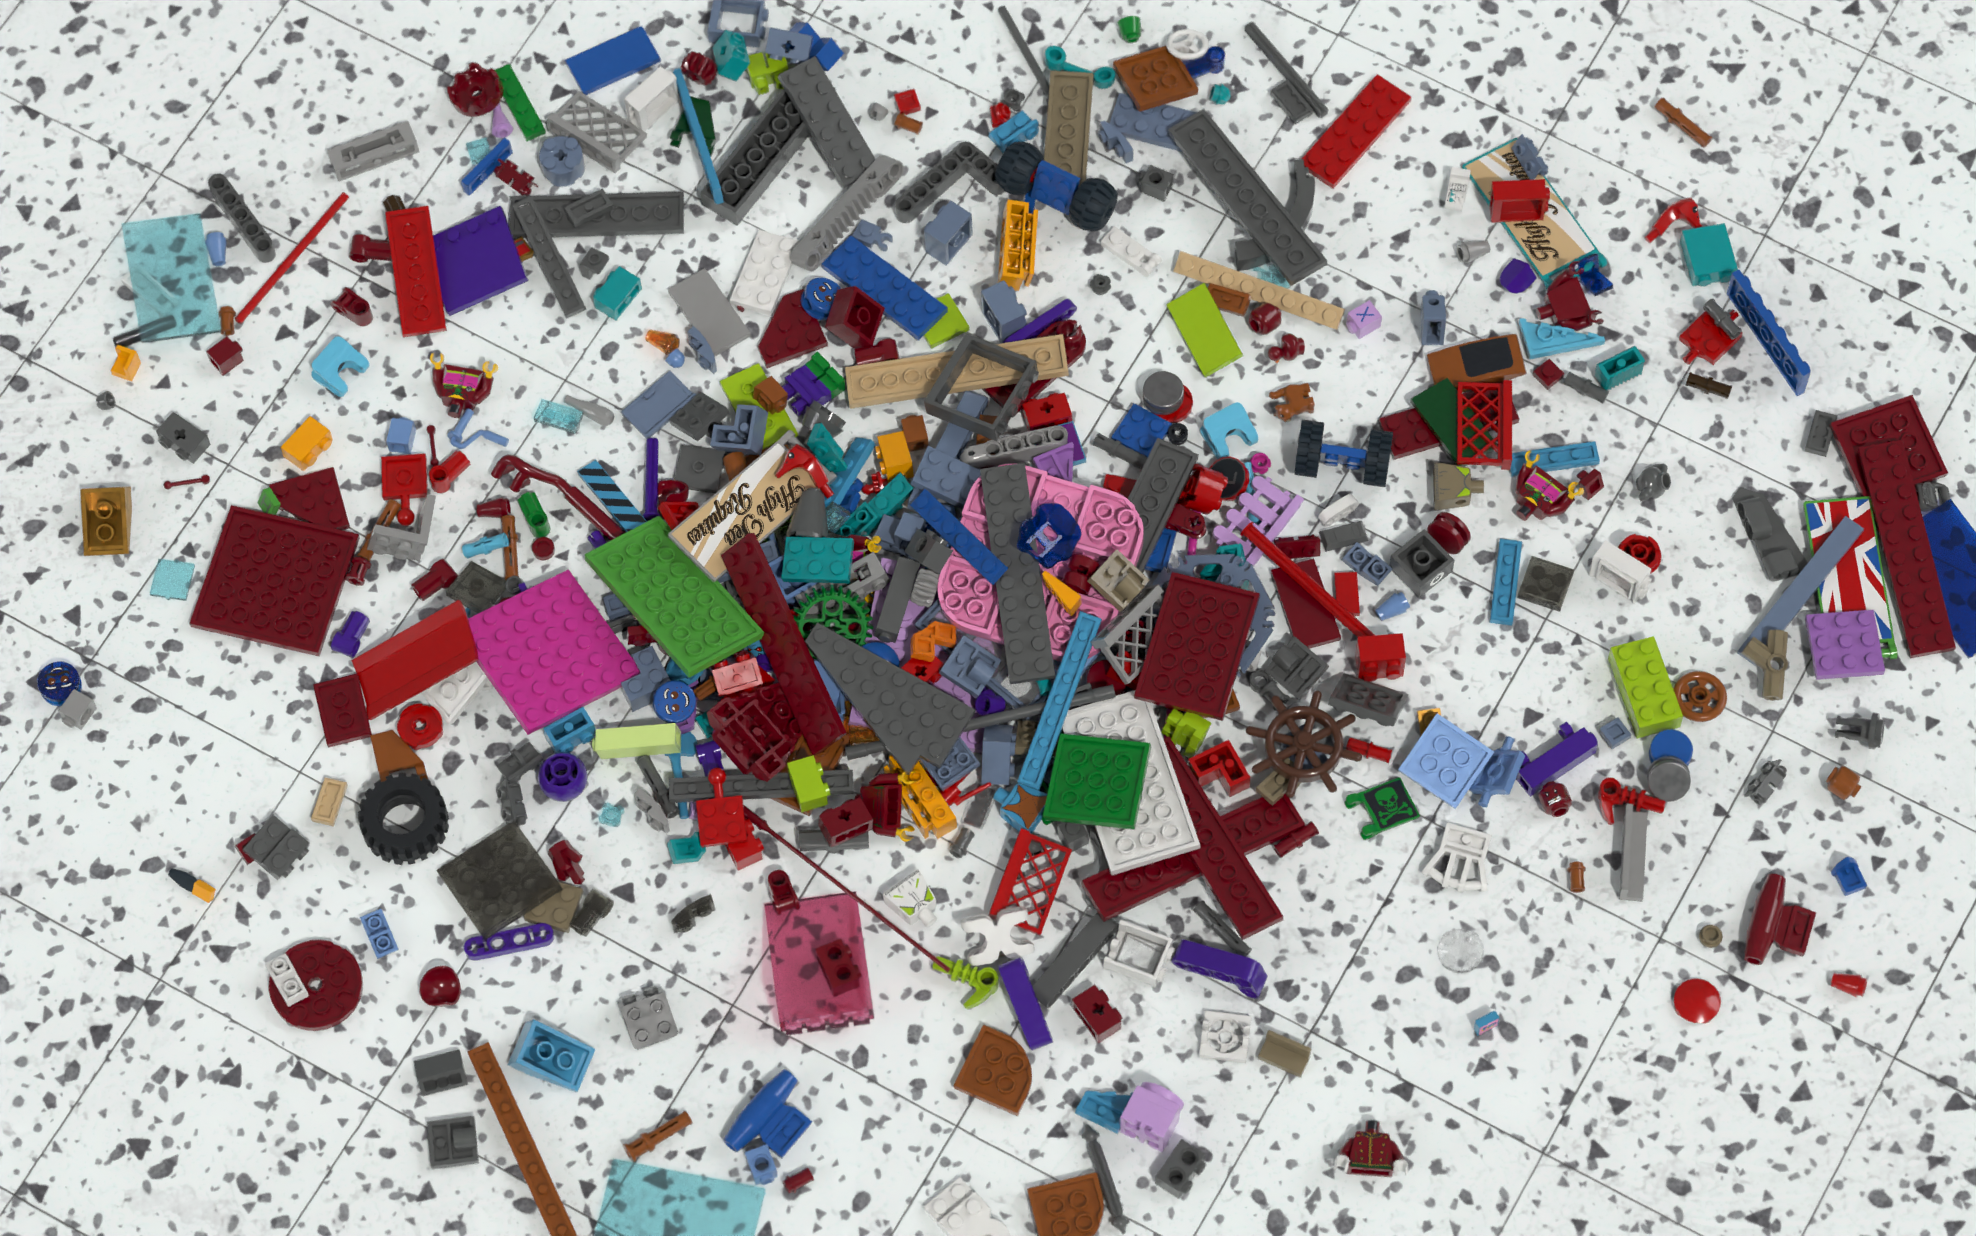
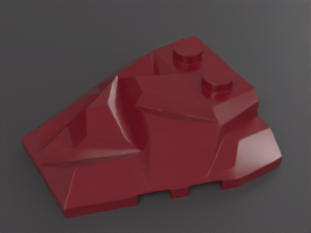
(756, 730)

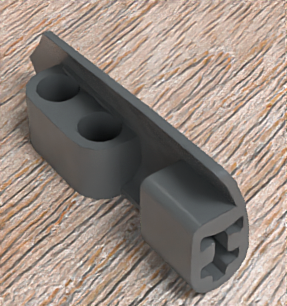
(1775, 545)

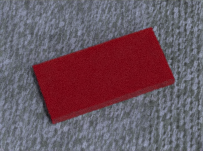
(1305, 615)

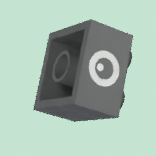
(1421, 563)

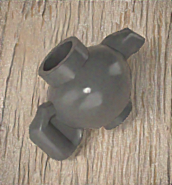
(1653, 482)

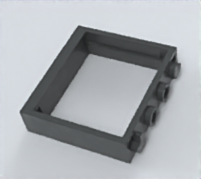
(954, 367)

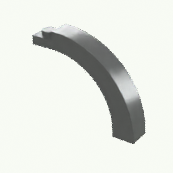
(1248, 253)

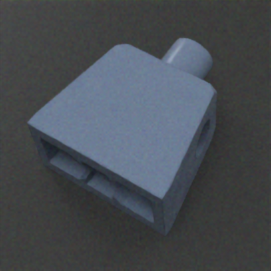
(1433, 311)

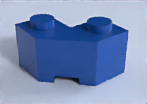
(824, 49)

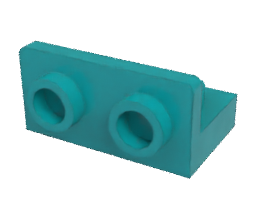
(826, 449)

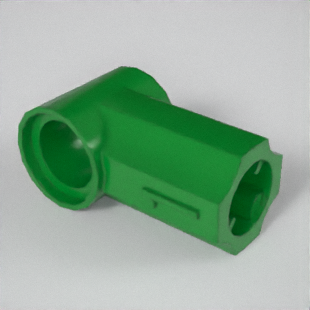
(534, 514)

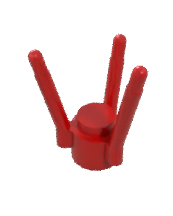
(951, 794)

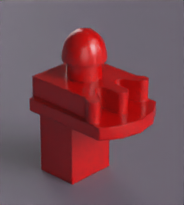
(876, 486)

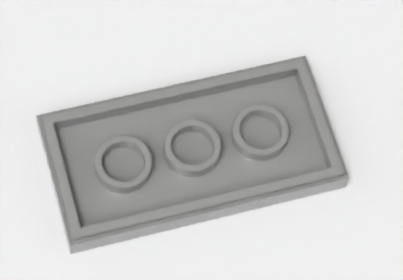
(709, 311)

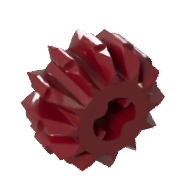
(699, 68)

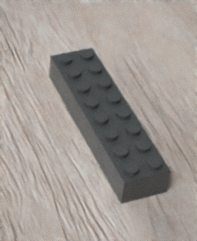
(757, 159)

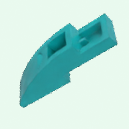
(869, 515)

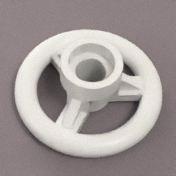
(1186, 49)

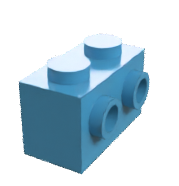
(570, 731)

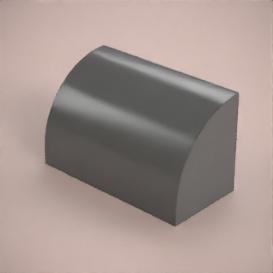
(440, 1072)

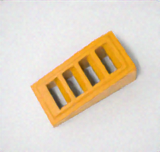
(1065, 595)

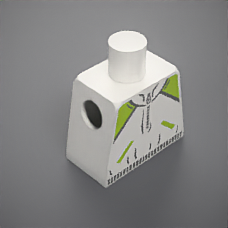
(912, 899)

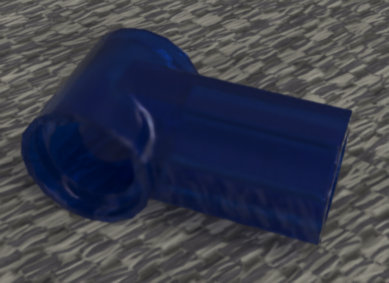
(1205, 64)

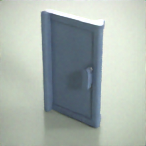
(653, 414)

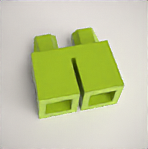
(763, 75)
(1186, 730)

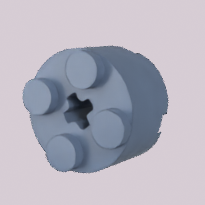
(561, 160)

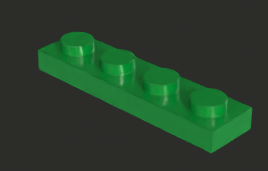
(519, 104)

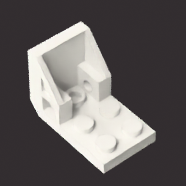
(457, 691)

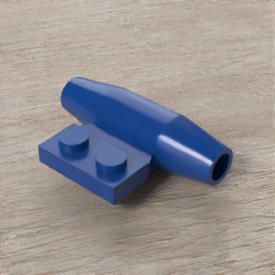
(768, 1116)

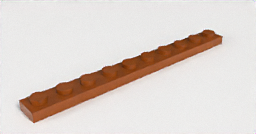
(521, 1141)

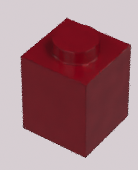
(225, 355)

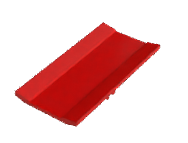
(416, 659)

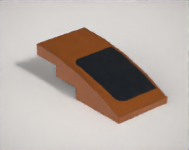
(1479, 361)

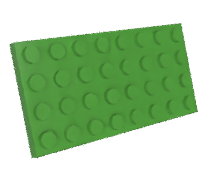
(673, 598)

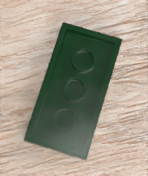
(1439, 412)

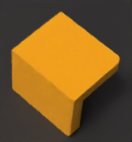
(126, 363)

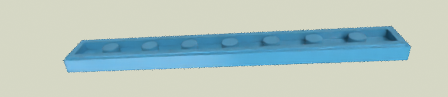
(698, 137)
(1059, 701)

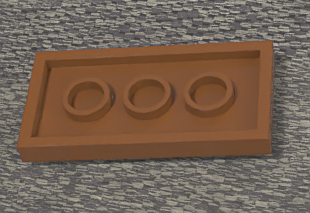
(828, 758)

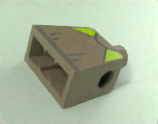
(1453, 486)

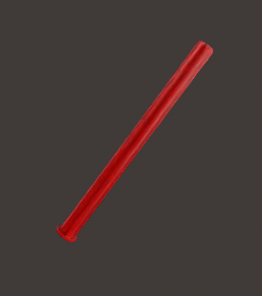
(1305, 581)

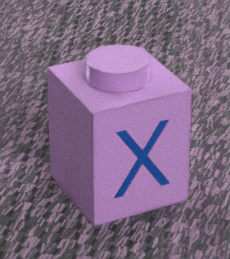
(1363, 319)

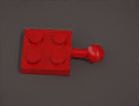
(404, 479)
(721, 818)

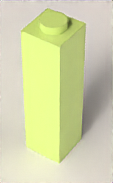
(637, 741)

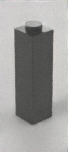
(896, 600)

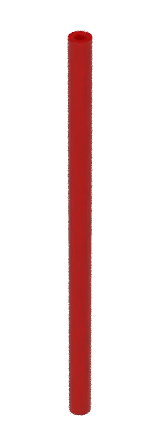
(292, 257)

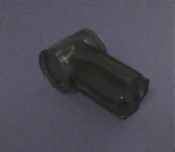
(594, 907)

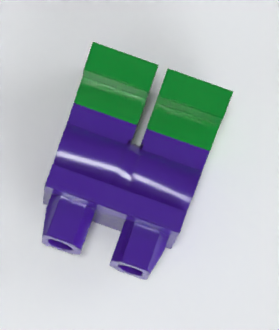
(813, 382)

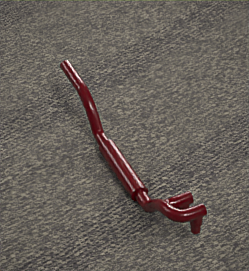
(572, 494)

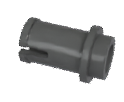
(959, 848)

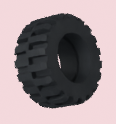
(400, 791)

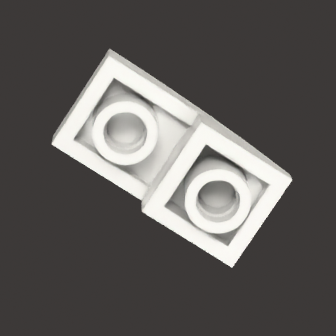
(286, 980)

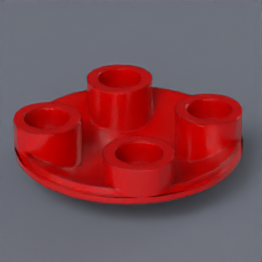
(1697, 1001)

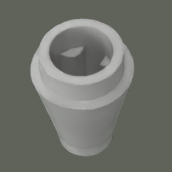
(1472, 250)

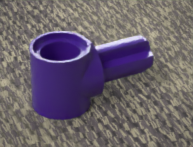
(989, 703)

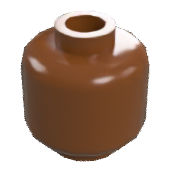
(1843, 782)

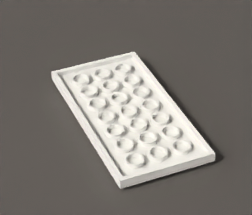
(1163, 817)

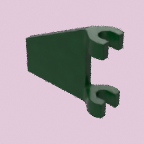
(704, 116)

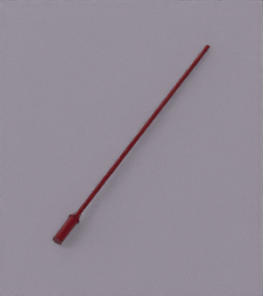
(762, 825)

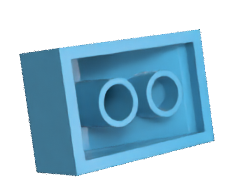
(551, 1056)

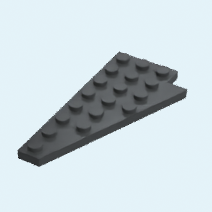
(900, 708)

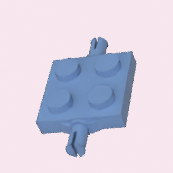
(1498, 773)

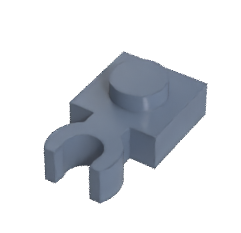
(871, 234)

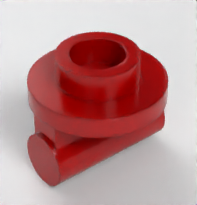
(999, 114)

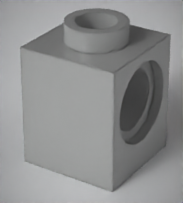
(77, 710)

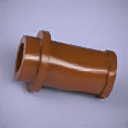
(908, 123)
(227, 320)
(1576, 872)

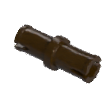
(1708, 385)

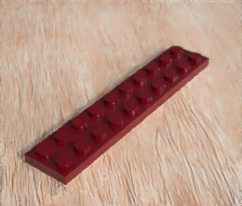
(1906, 549)
(784, 644)
(1250, 825)
(1222, 860)

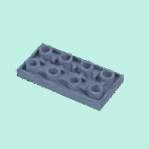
(956, 766)

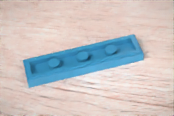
(1558, 457)
(1506, 582)

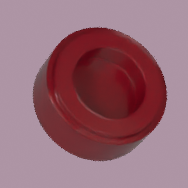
(543, 548)

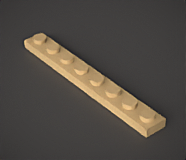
(1260, 290)

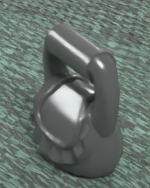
(1927, 495)

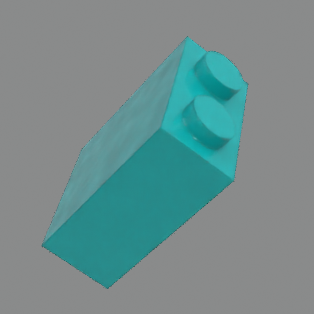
(1708, 254)

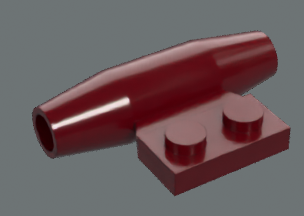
(1774, 922)

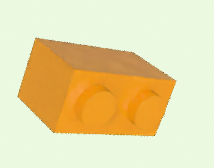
(307, 443)
(894, 455)

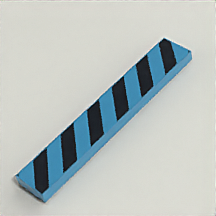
(611, 496)

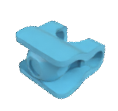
(332, 360)
(1227, 422)

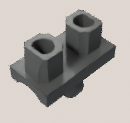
(520, 762)

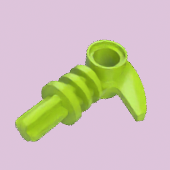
(974, 977)

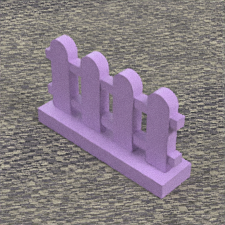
(1262, 512)

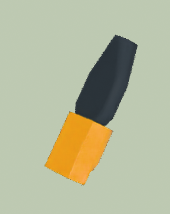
(191, 884)

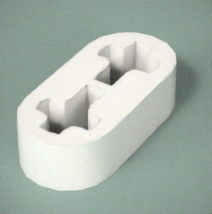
(1338, 510)

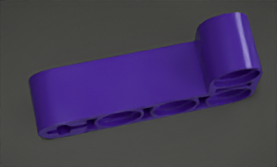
(1221, 965)
(1025, 1003)

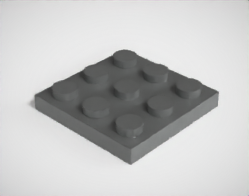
(1368, 700)

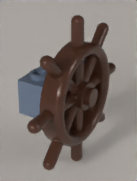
(1302, 745)

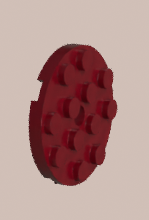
(339, 990)

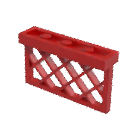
(1503, 427)
(1012, 871)

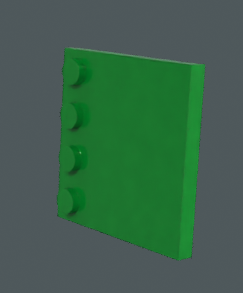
(1097, 781)

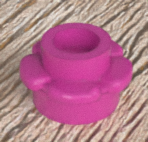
(1260, 458)

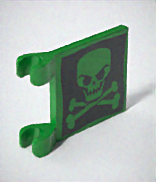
(1386, 805)

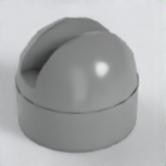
(878, 111)

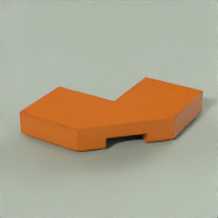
(936, 633)

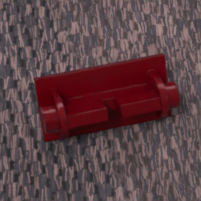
(508, 172)
(1303, 547)

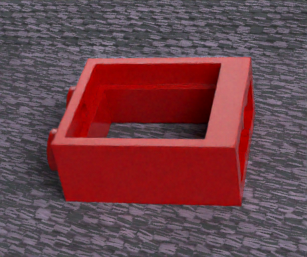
(1519, 200)

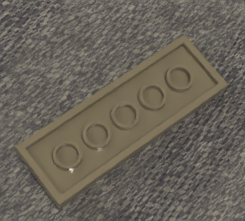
(1069, 121)

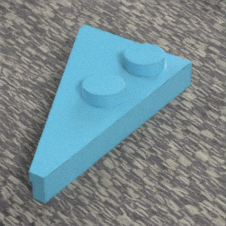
(1551, 340)

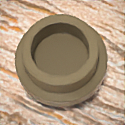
(1710, 936)

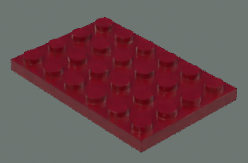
(1197, 646)

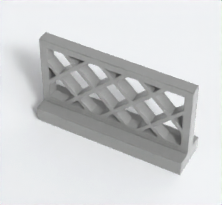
(598, 151)
(1123, 622)

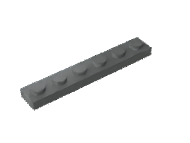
(549, 257)

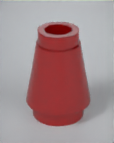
(1850, 984)

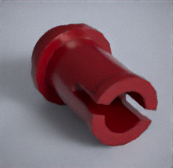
(797, 1180)

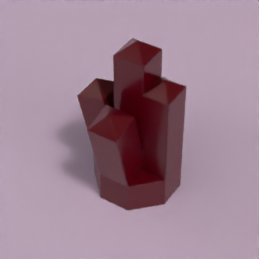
(566, 862)

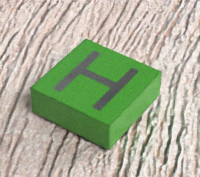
(268, 502)

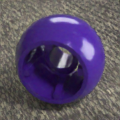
(562, 787)

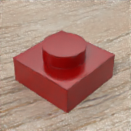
(907, 102)

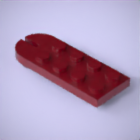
(1074, 347)

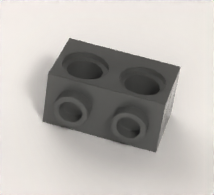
(1176, 1167)

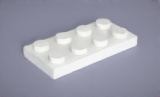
(764, 273)

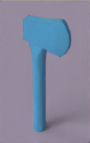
(688, 748)

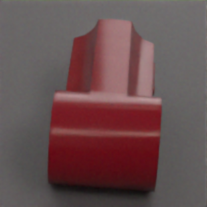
(365, 248)
(883, 351)
(440, 576)

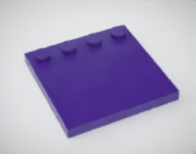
(477, 261)

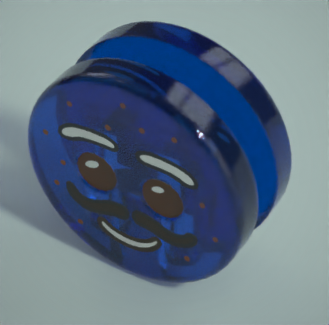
(57, 682)

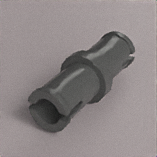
(1722, 319)
(1586, 387)

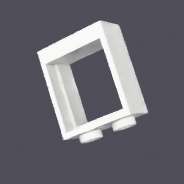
(652, 99)

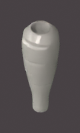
(593, 411)

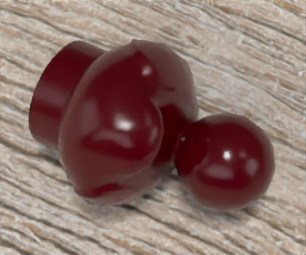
(1289, 349)

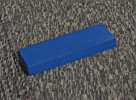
(486, 167)

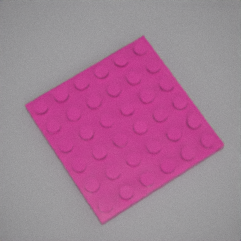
(549, 652)

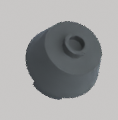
(817, 414)

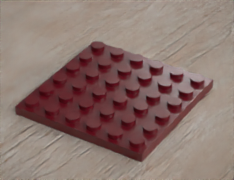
(274, 580)

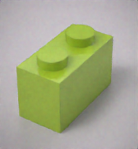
(807, 783)

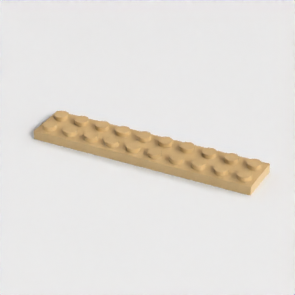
(916, 376)

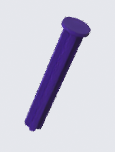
(651, 492)

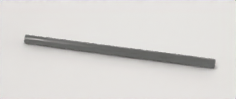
(1024, 49)

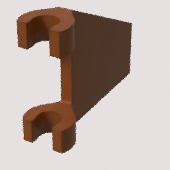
(395, 755)

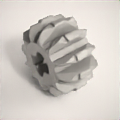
(925, 587)

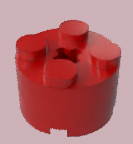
(1203, 490)

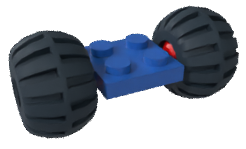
(1024, 168)

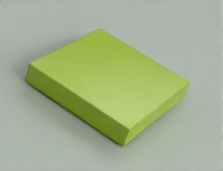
(949, 326)

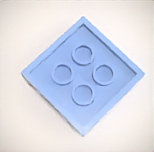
(1446, 761)

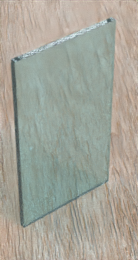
(171, 278)
(675, 1203)

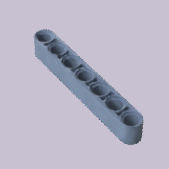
(954, 437)

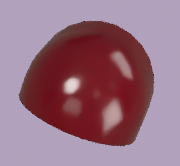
(672, 491)
(440, 987)

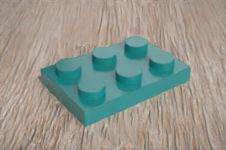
(817, 560)

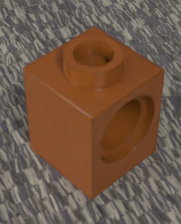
(915, 432)

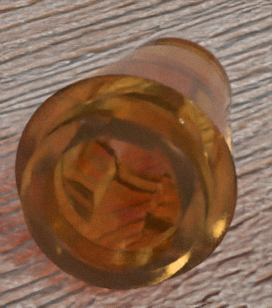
(663, 341)

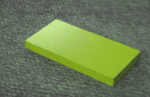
(1204, 330)

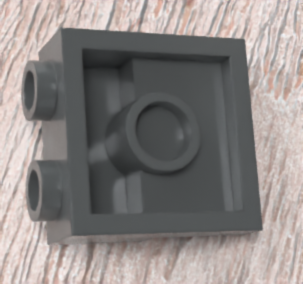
(276, 848)

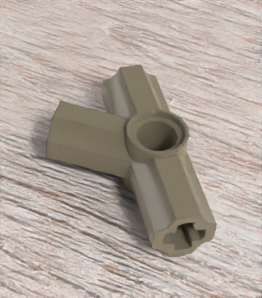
(1763, 655)

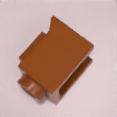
(770, 395)

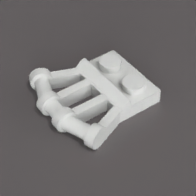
(1465, 845)

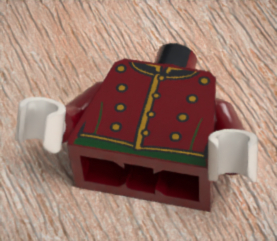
(1371, 1153)

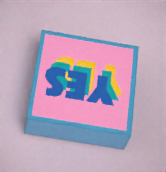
(1486, 1023)

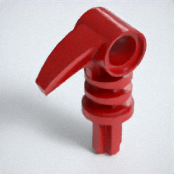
(1626, 796)

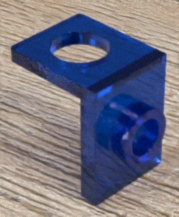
(1593, 279)

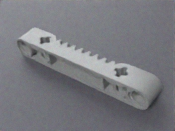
(812, 252)

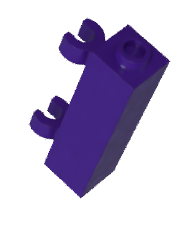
(1558, 760)

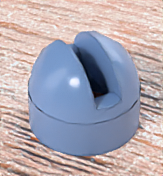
(676, 359)

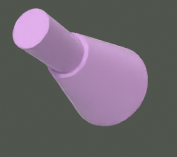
(501, 126)

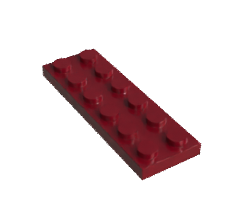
(1414, 436)

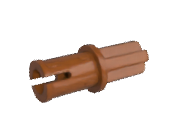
(705, 689)

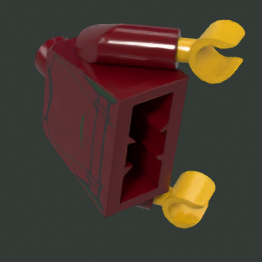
(884, 802)

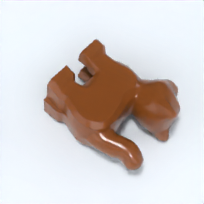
(1295, 401)

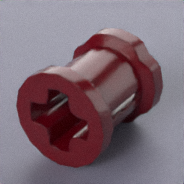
(353, 577)

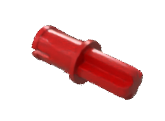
(1369, 750)

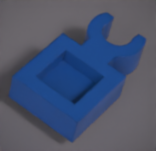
(852, 496)

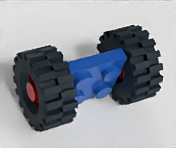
(1311, 447)

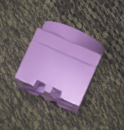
(1151, 1115)

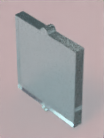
(172, 579)

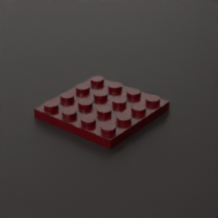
(1884, 424)

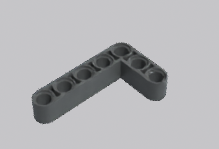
(946, 179)

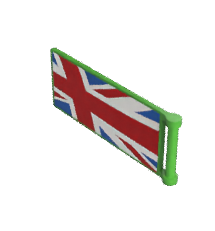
(1858, 577)

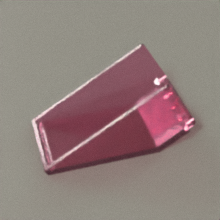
(799, 982)

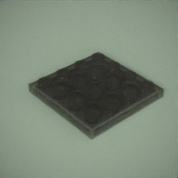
(499, 880)

